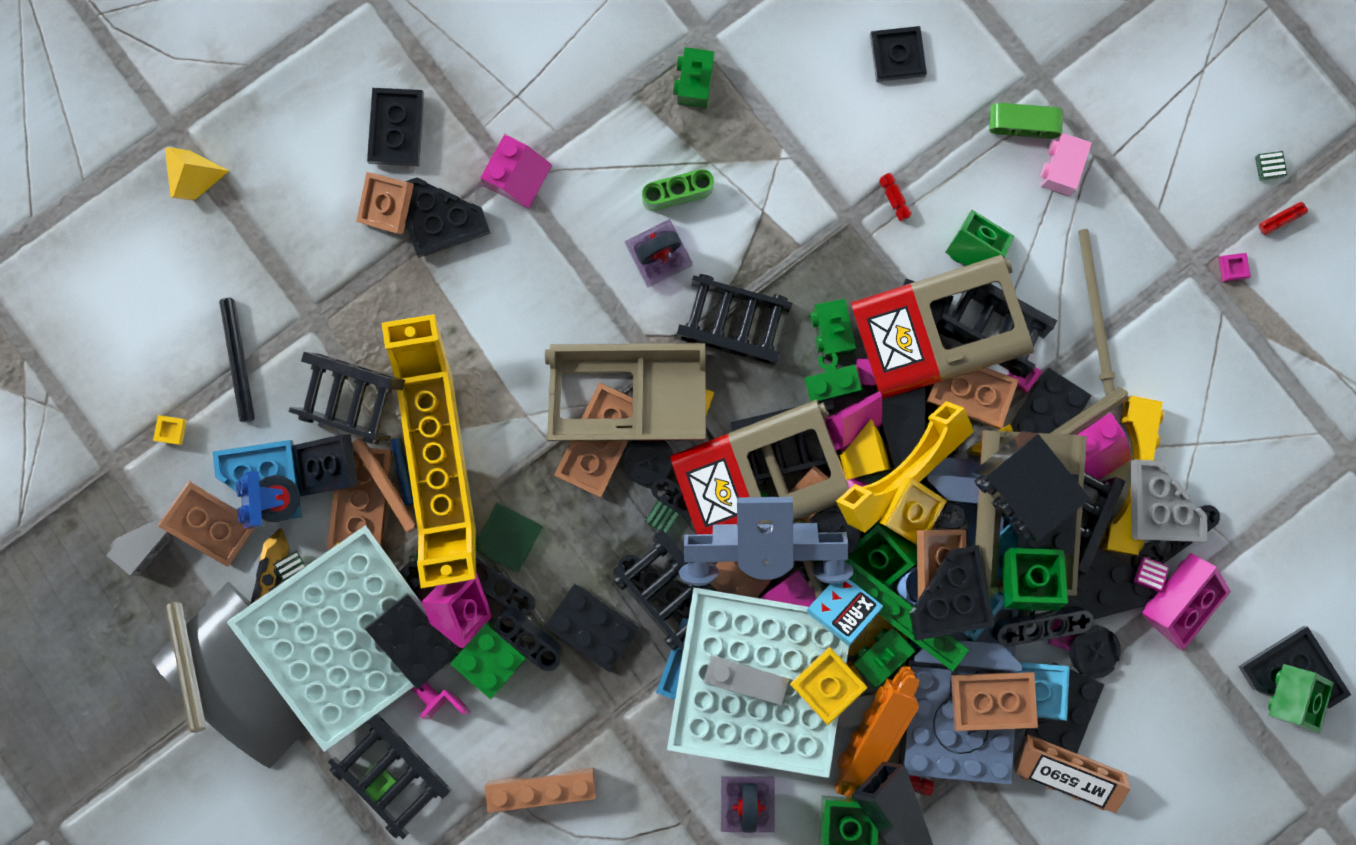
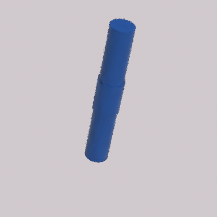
(402, 470)

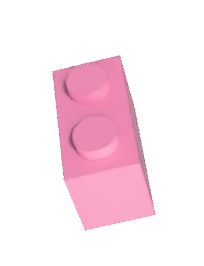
(1065, 164)

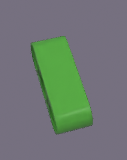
(1026, 120)
(686, 181)

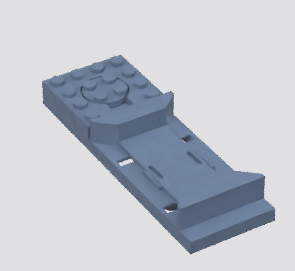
(930, 742)

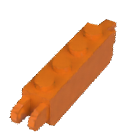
(878, 732)

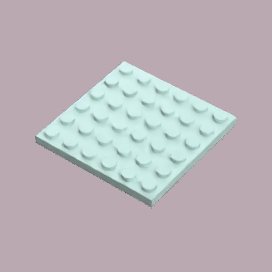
(315, 639)
(742, 727)

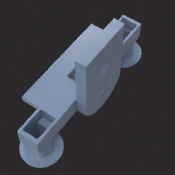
(765, 549)

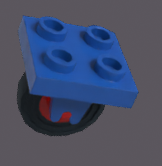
(270, 499)

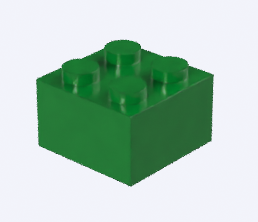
(885, 554)
(1034, 579)
(488, 661)
(845, 823)

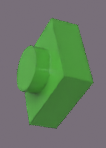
(381, 784)

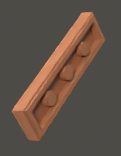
(385, 485)

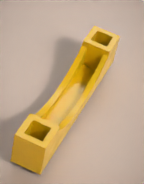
(1142, 422)
(946, 431)

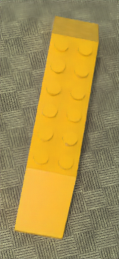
(433, 451)

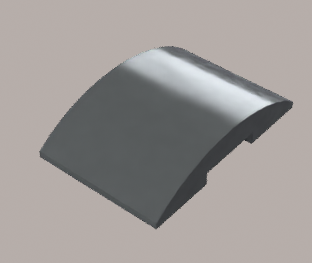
(231, 684)

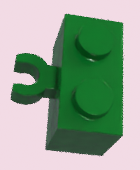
(695, 77)
(832, 328)
(834, 382)
(883, 656)

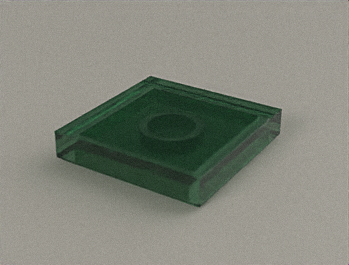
(508, 537)

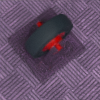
(658, 253)
(747, 804)

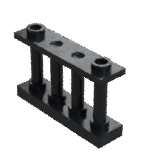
(993, 299)
(740, 344)
(363, 378)
(801, 443)
(1099, 517)
(662, 547)
(398, 749)

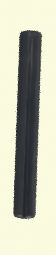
(236, 360)

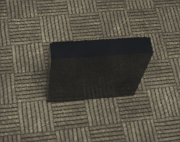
(898, 53)

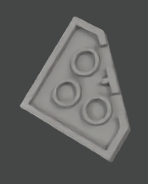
(1163, 506)

